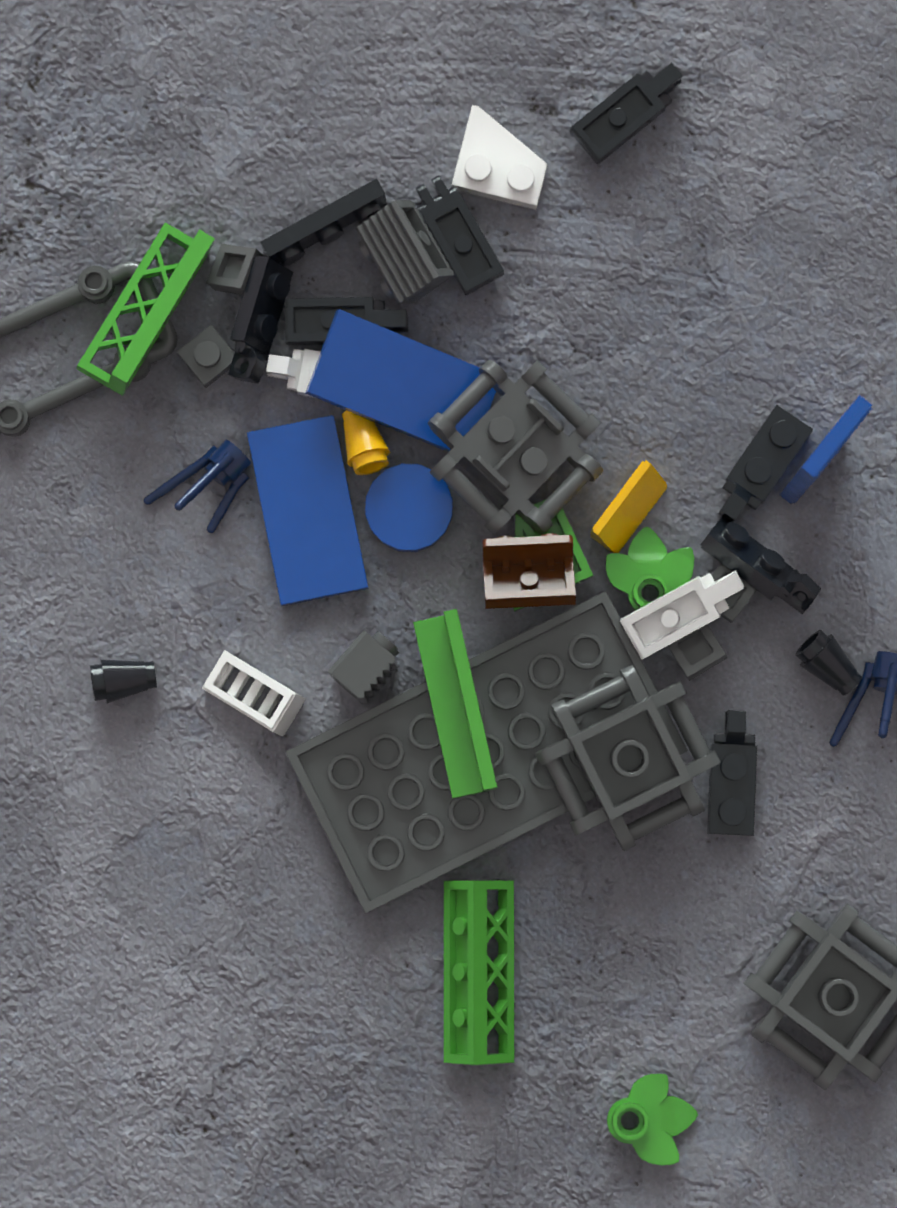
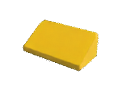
(629, 508)

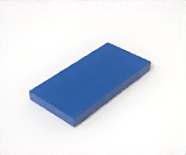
(392, 378)
(826, 450)
(307, 510)

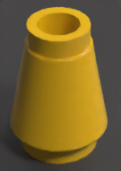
(364, 445)

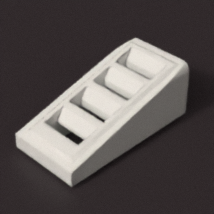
(283, 714)

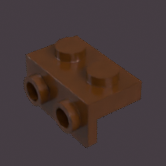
(528, 571)

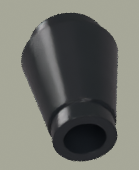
(828, 662)
(121, 679)

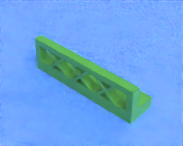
(161, 307)
(455, 705)
(471, 972)

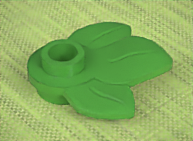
(649, 566)
(658, 1119)

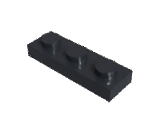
(325, 224)

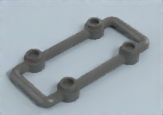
(97, 287)

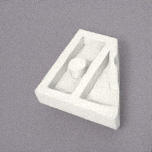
(497, 164)

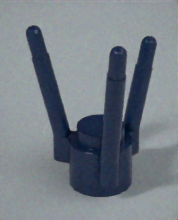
(223, 465)
(884, 675)

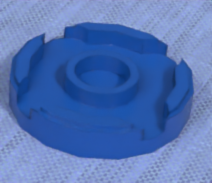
(408, 508)

